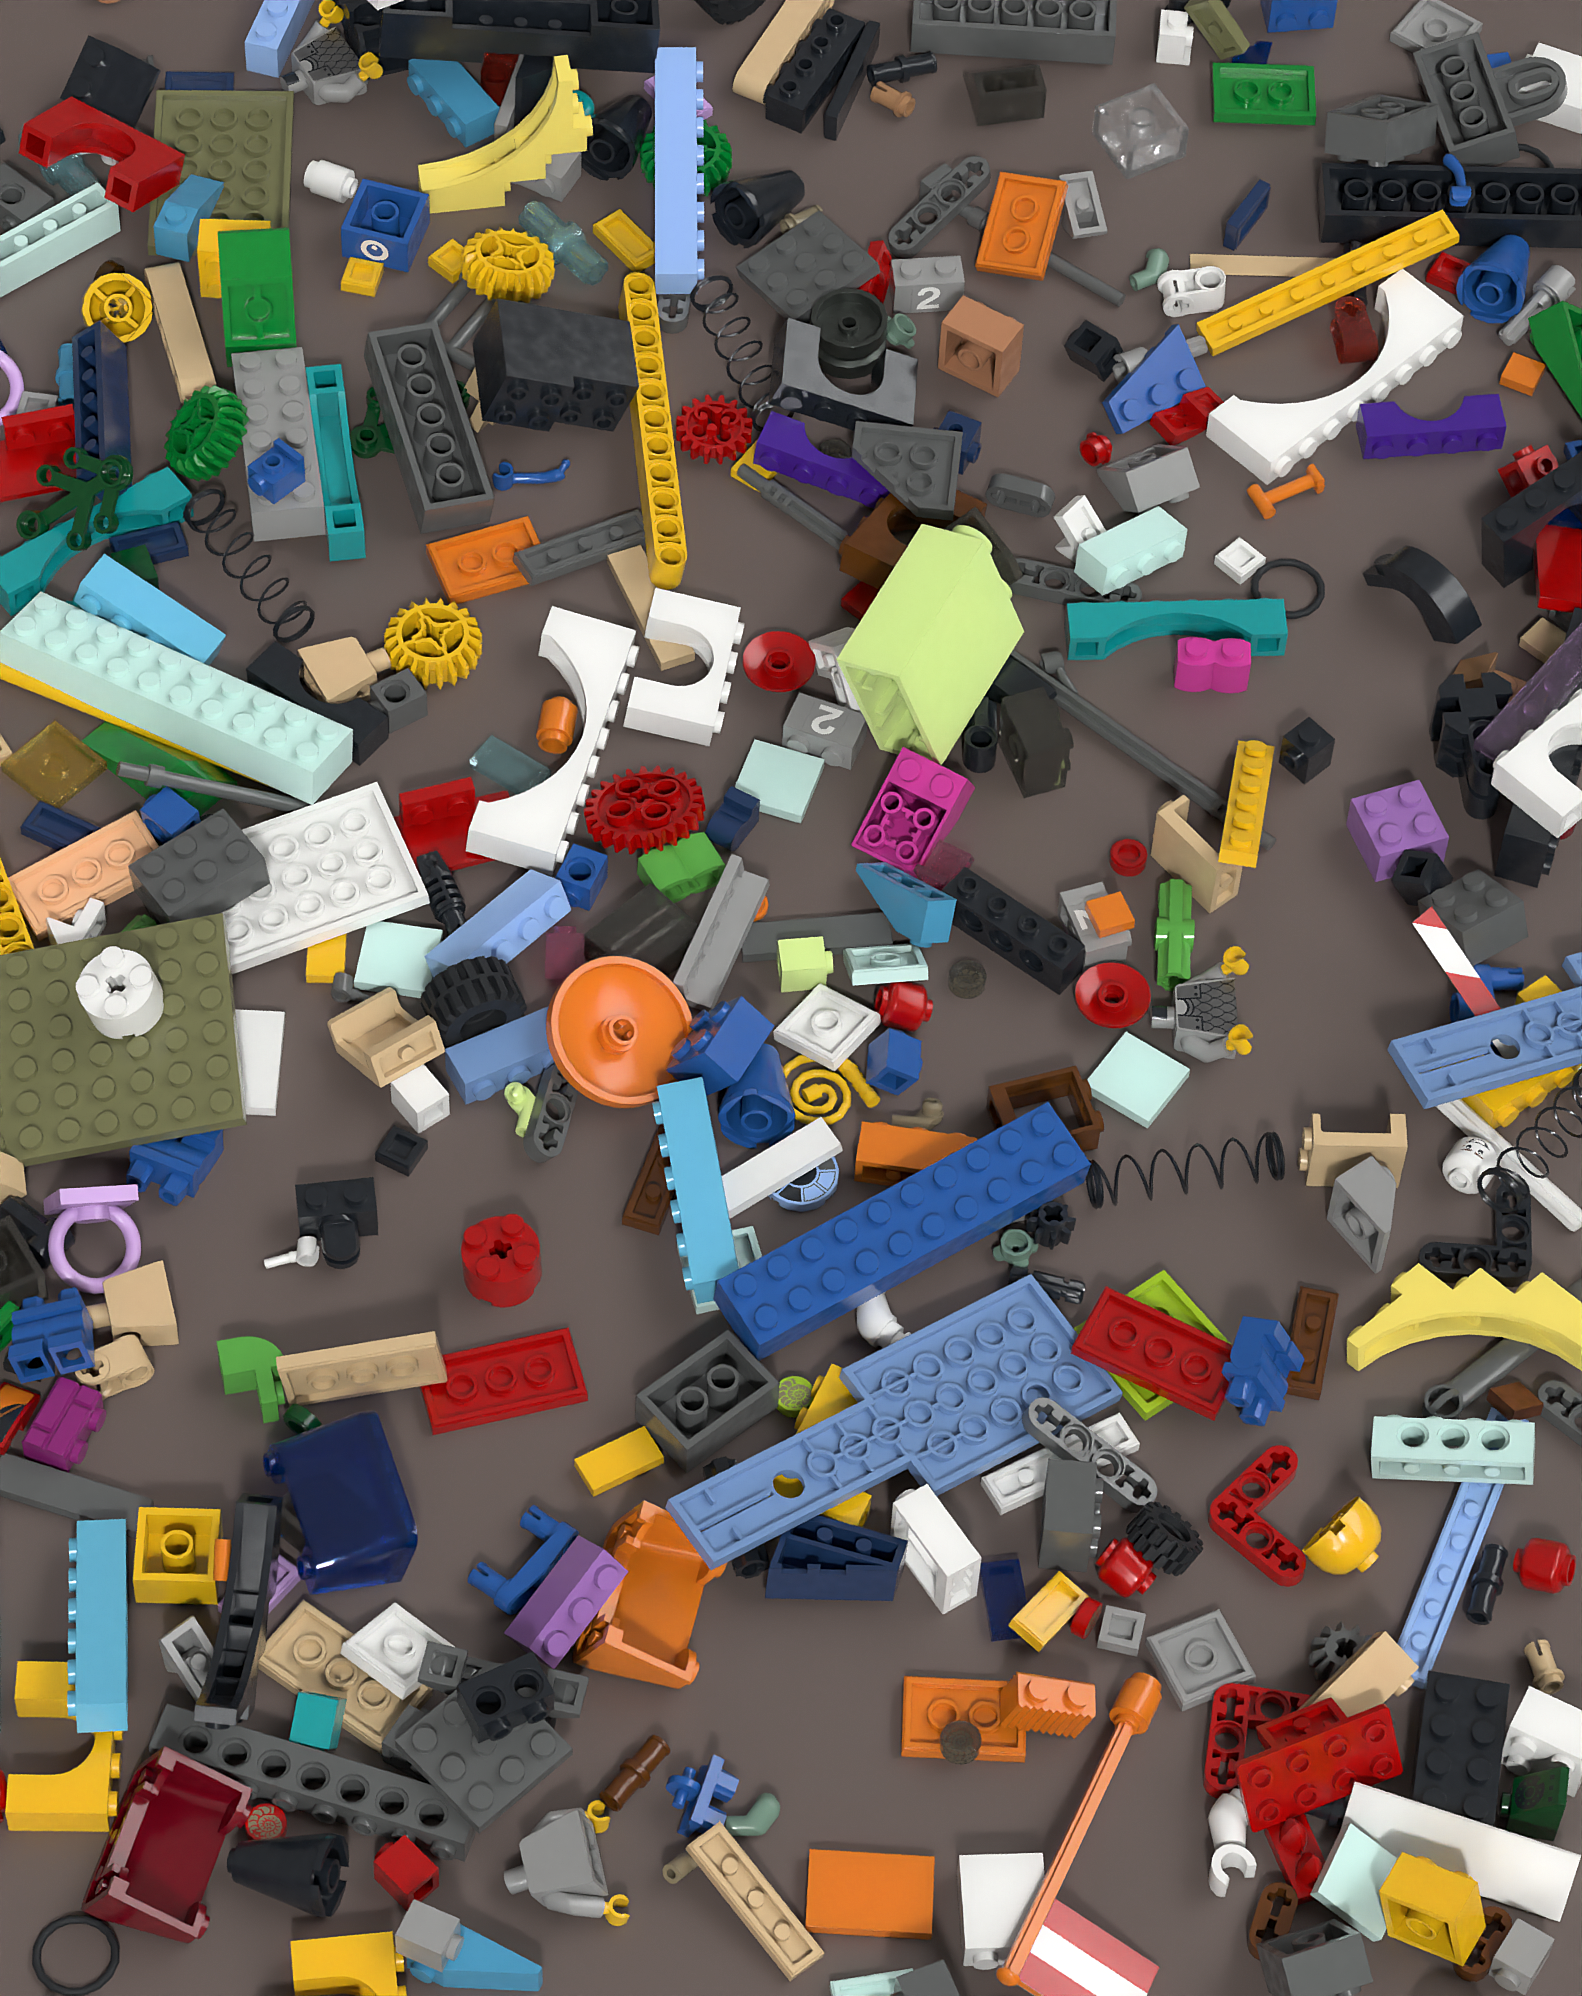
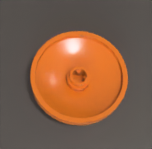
(616, 1030)

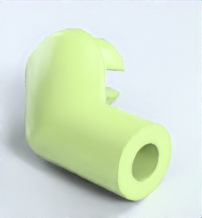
(522, 1102)

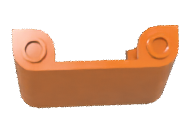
(652, 1611)

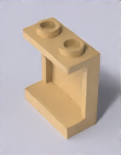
(1191, 858)
(384, 1038)
(1333, 1153)

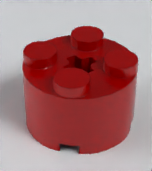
(501, 1260)

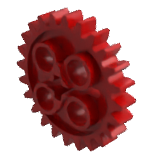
(644, 810)

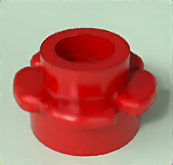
(1096, 449)

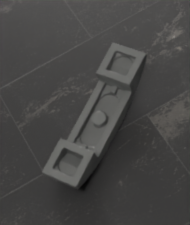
(448, 1666)

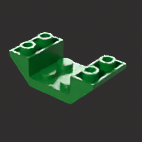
(256, 290)

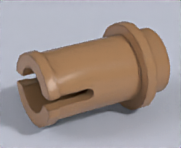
(899, 102)

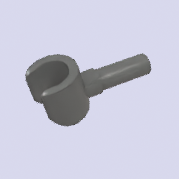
(1054, 663)
(343, 990)

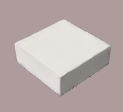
(1239, 560)

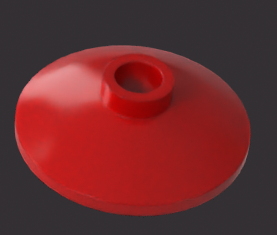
(782, 651)
(1113, 983)

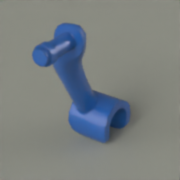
(1461, 193)
(508, 477)

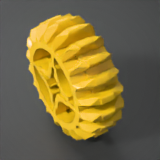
(507, 265)
(434, 635)

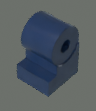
(733, 819)

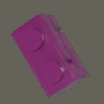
(64, 1425)

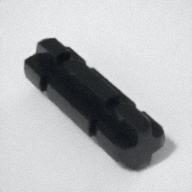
(1052, 1284)

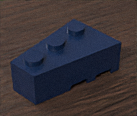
(835, 1563)

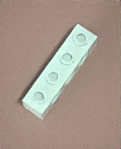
(1436, 1462)

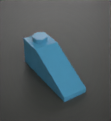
(179, 219)
(909, 903)
(482, 1966)

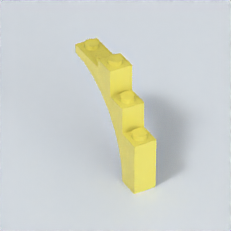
(521, 154)
(1477, 1305)

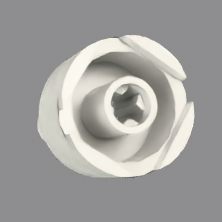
(120, 993)

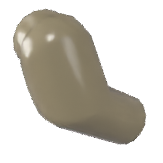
(927, 1117)
(679, 1867)

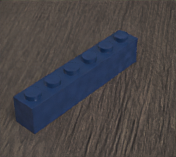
(100, 397)

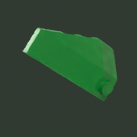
(1558, 340)
(120, 744)

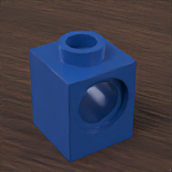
(168, 815)
(584, 865)

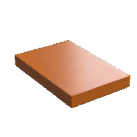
(1021, 226)
(481, 560)
(936, 1702)
(870, 1894)

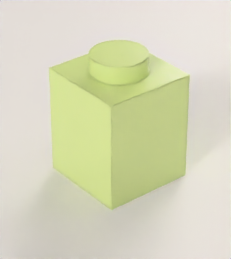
(802, 963)

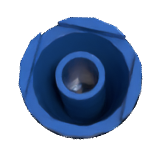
(1496, 281)
(759, 1104)

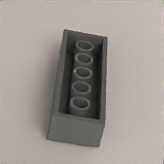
(1017, 29)
(428, 427)

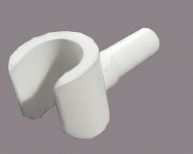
(306, 1254)

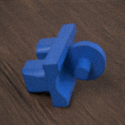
(709, 1782)

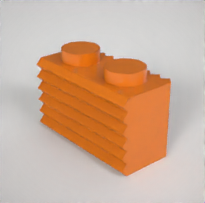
(1047, 1704)

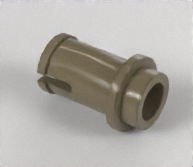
(792, 220)

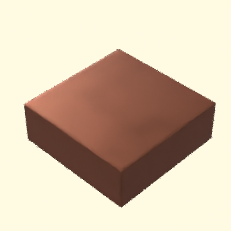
(1515, 1401)

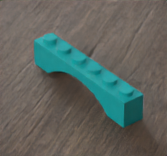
(335, 462)
(30, 568)
(1102, 628)

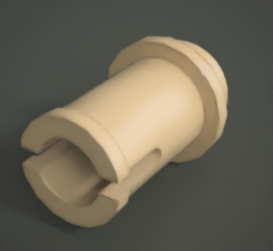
(1546, 1674)

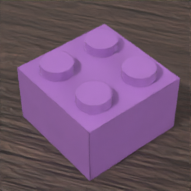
(1395, 821)

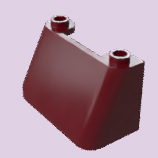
(165, 1847)

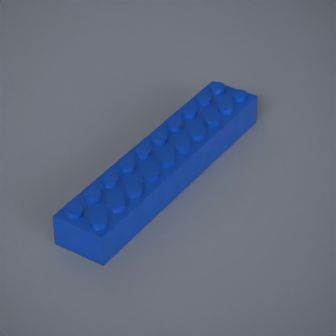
(901, 1231)

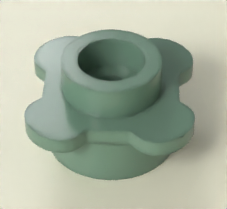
(901, 330)
(1015, 1239)

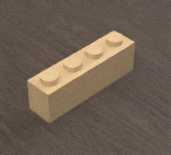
(1368, 1676)

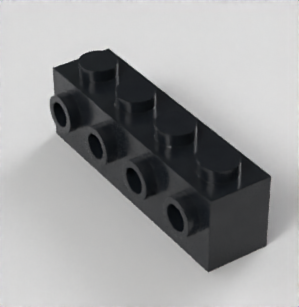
(813, 71)

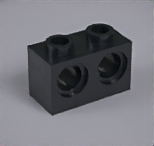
(499, 1689)

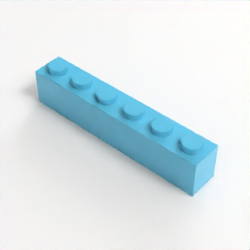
(698, 1186)
(101, 1626)

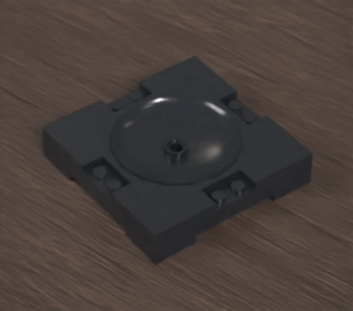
(591, 32)

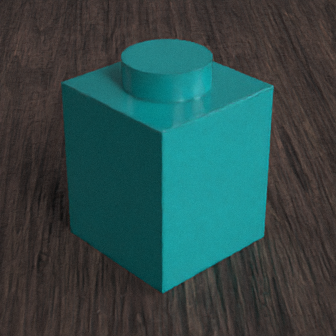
(317, 1720)

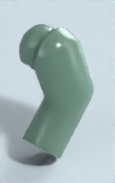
(1156, 266)
(757, 1820)

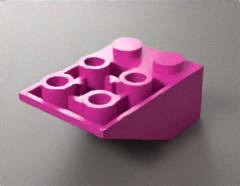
(912, 812)

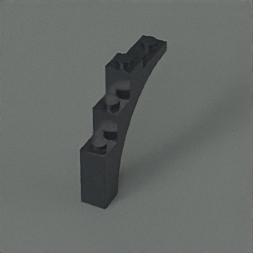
(242, 1631)

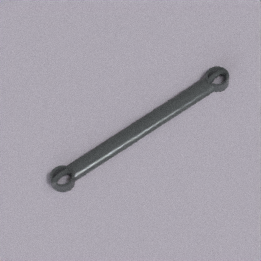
(1483, 1372)

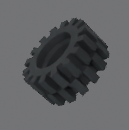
(1164, 1538)

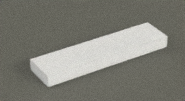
(779, 1165)
(1026, 1477)

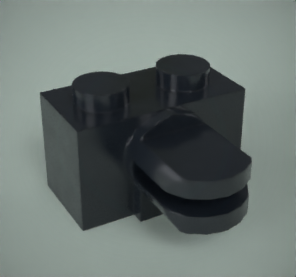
(337, 1217)

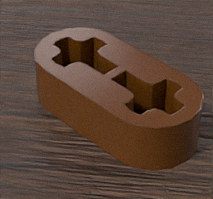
(1264, 1919)
(1488, 1947)

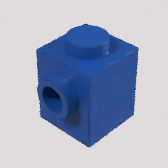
(894, 1061)

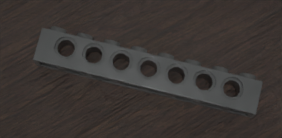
(339, 1779)

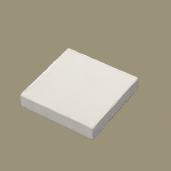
(827, 1027)
(392, 1649)

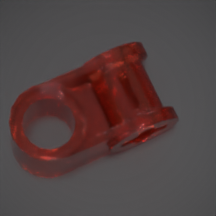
(497, 73)
(1353, 332)

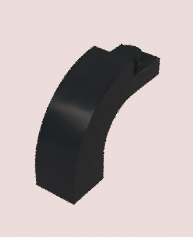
(1431, 588)

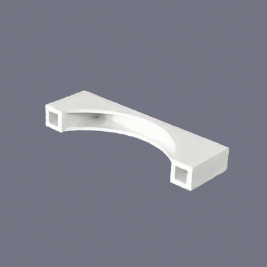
(1277, 436)
(533, 825)

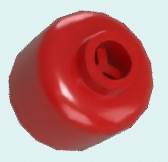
(903, 1005)
(1545, 1565)
(1124, 1568)

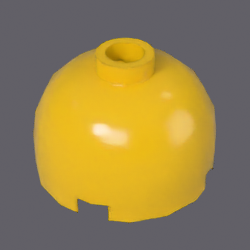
(131, 301)
(1346, 1540)

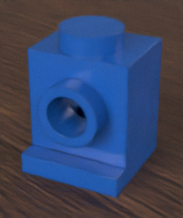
(276, 472)

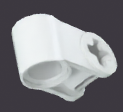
(1194, 290)

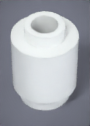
(330, 180)

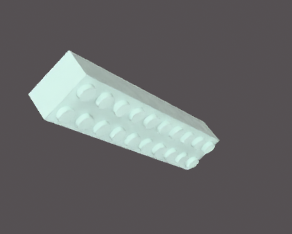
(177, 697)

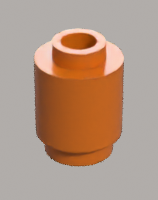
(556, 725)

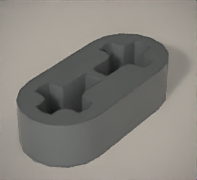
(1020, 495)

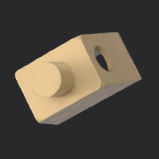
(341, 670)
(138, 1306)

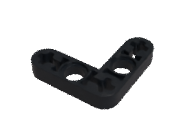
(1502, 1252)

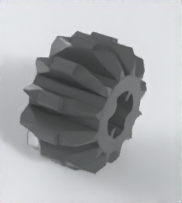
(1330, 1646)

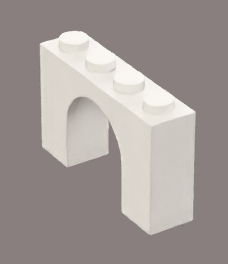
(689, 710)
(1530, 778)

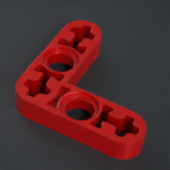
(1247, 1510)
(1246, 1715)

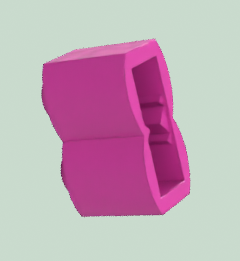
(1212, 665)

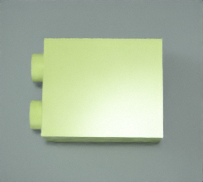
(931, 642)

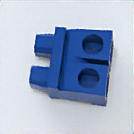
(175, 1164)
(51, 1333)
(1259, 1368)

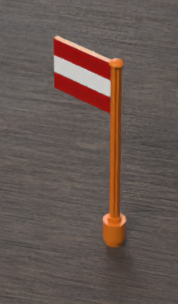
(1057, 1947)

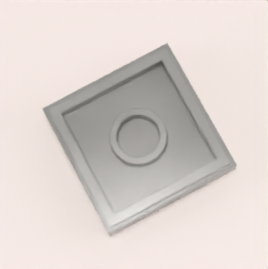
(1432, 24)
(1199, 1659)

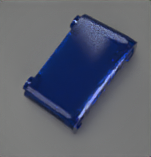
(346, 1503)

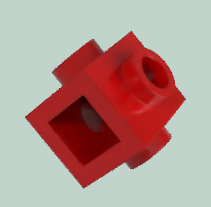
(1527, 468)

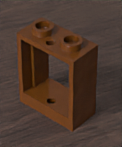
(1043, 1087)

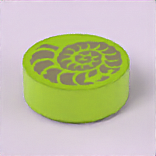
(793, 1395)

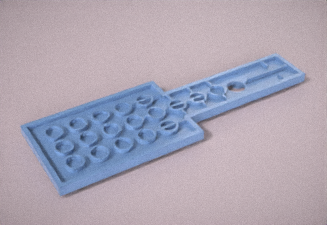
(1542, 1030)
(927, 1404)

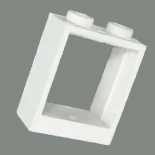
(936, 1548)

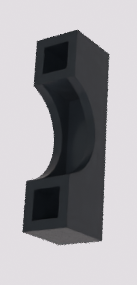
(283, 675)

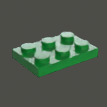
(1263, 94)

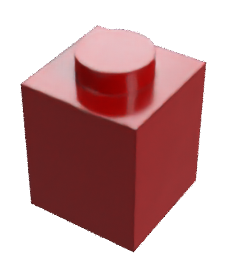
(405, 1872)

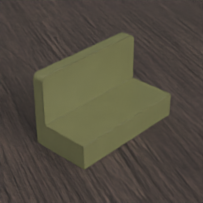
(1218, 27)

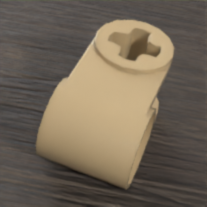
(117, 1367)

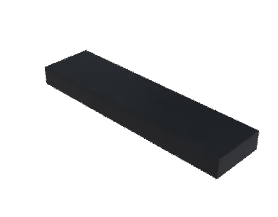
(851, 80)

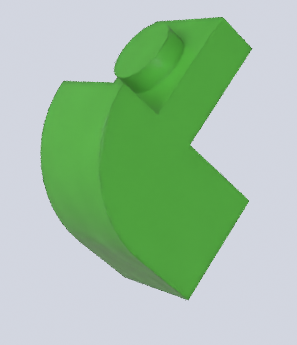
(251, 1365)

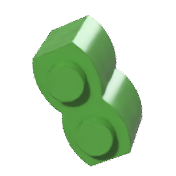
(682, 868)

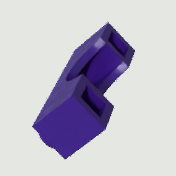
(1391, 432)
(787, 451)

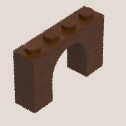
(872, 548)

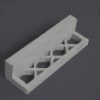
(720, 935)

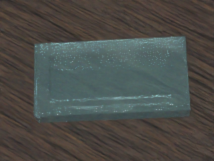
(508, 766)

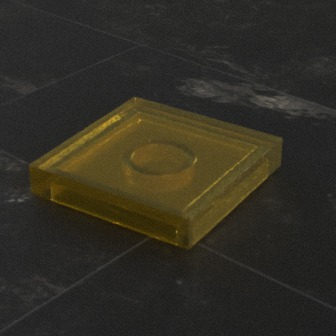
(54, 766)

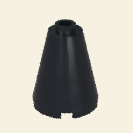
(616, 138)
(755, 205)
(294, 1870)

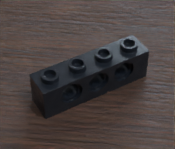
(1015, 931)

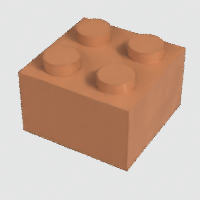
(980, 346)

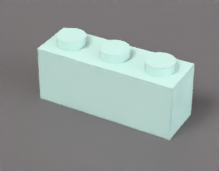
(1130, 550)

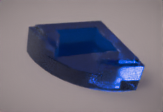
(1255, 54)

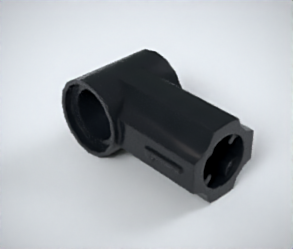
(981, 738)
(33, 1228)

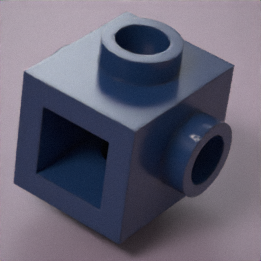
(971, 437)

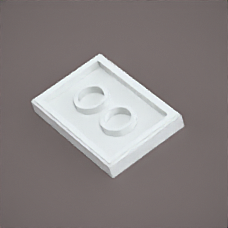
(260, 1057)

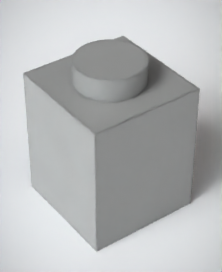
(429, 1936)
(1521, 1957)

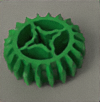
(716, 157)
(206, 433)

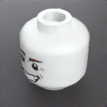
(1466, 1162)

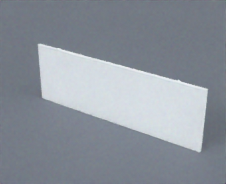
(1502, 1862)

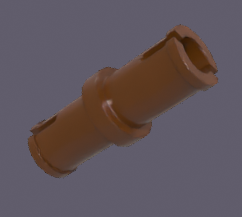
(634, 1773)

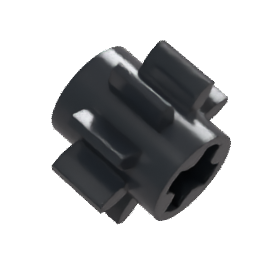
(1051, 1224)

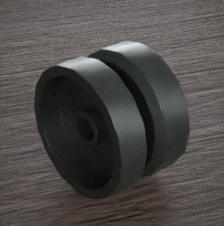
(850, 332)

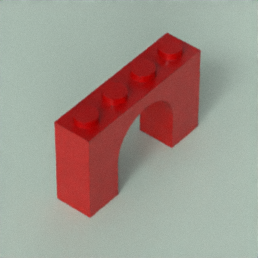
(71, 127)

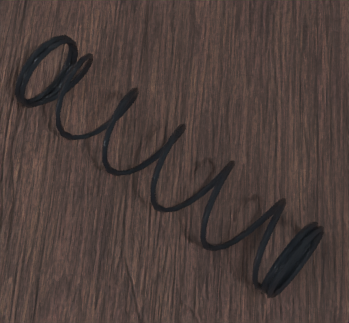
(717, 302)
(291, 609)
(1501, 1175)
(1097, 1197)

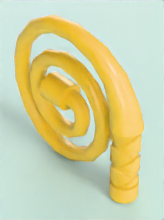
(813, 1092)

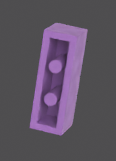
(566, 1602)

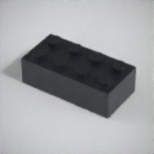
(1460, 1745)

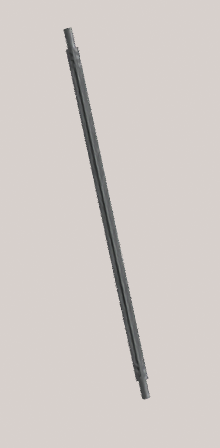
(1065, 699)

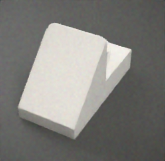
(1078, 525)
(85, 924)

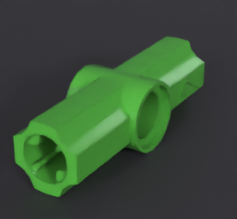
(1174, 933)

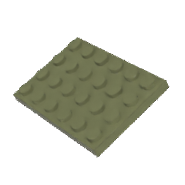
(232, 140)

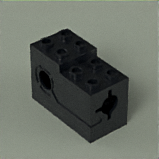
(553, 367)

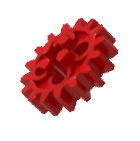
(701, 437)

